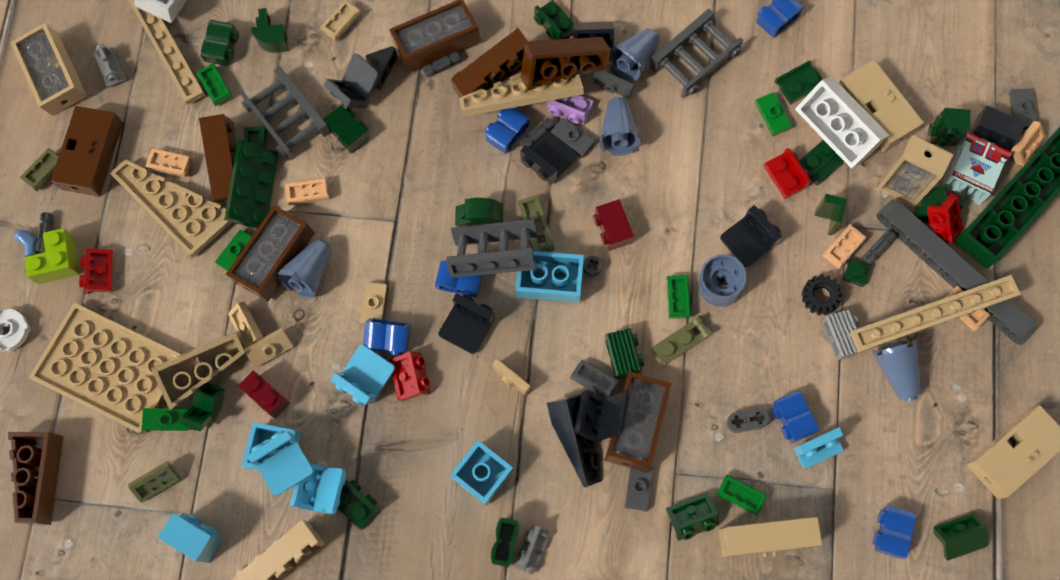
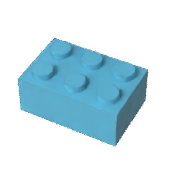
(555, 278)

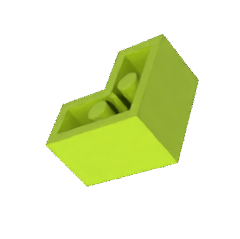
(57, 261)

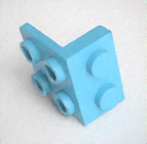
(364, 376)
(281, 462)
(320, 490)

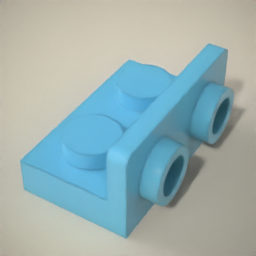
(819, 448)

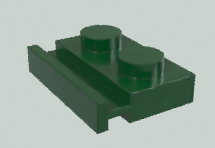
(798, 82)
(820, 162)

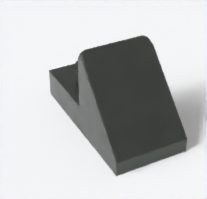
(383, 61)

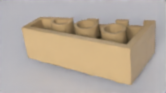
(189, 371)
(284, 554)

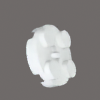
(18, 330)

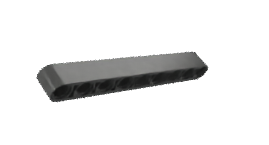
(952, 268)

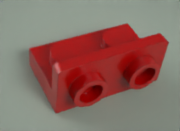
(787, 173)
(947, 219)
(97, 270)
(410, 376)

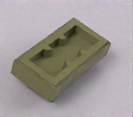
(41, 170)
(154, 481)

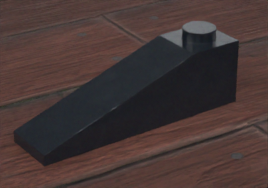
(580, 450)

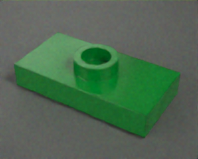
(214, 84)
(773, 114)
(233, 250)
(678, 297)
(163, 419)
(741, 495)

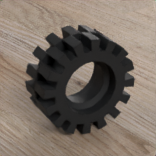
(828, 284)

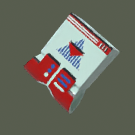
(975, 168)

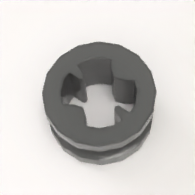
(594, 259)

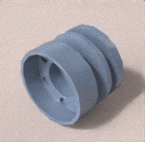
(718, 269)

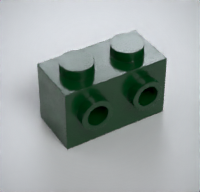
(950, 127)

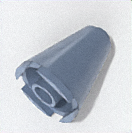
(633, 54)
(619, 129)
(306, 269)
(901, 368)

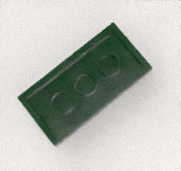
(251, 184)

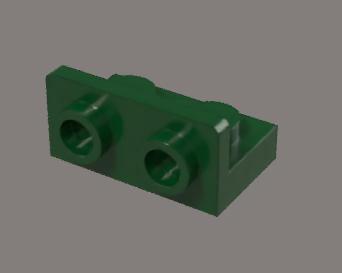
(554, 20)
(356, 506)
(693, 517)

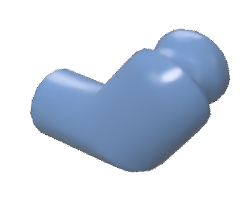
(28, 240)

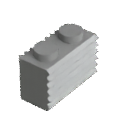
(837, 330)

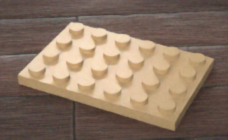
(103, 367)

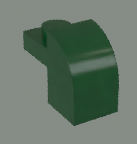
(270, 37)
(935, 198)
(479, 212)
(205, 407)

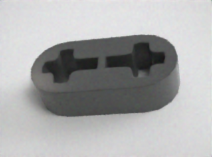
(747, 415)

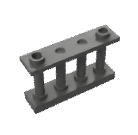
(691, 35)
(293, 96)
(492, 262)

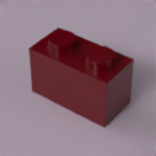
(613, 224)
(264, 394)

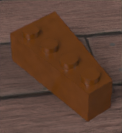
(562, 59)
(493, 66)
(219, 151)
(34, 475)

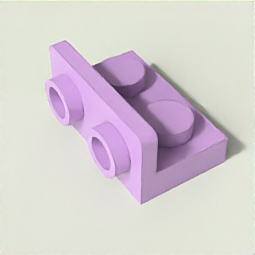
(573, 108)

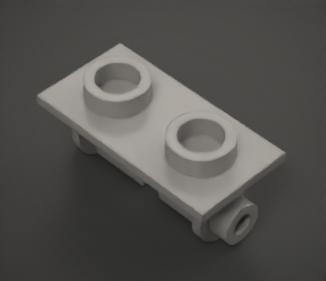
(109, 65)
(534, 539)

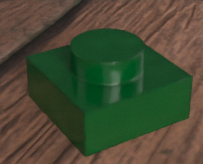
(255, 135)
(856, 273)

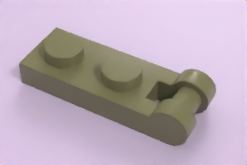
(531, 209)
(681, 341)

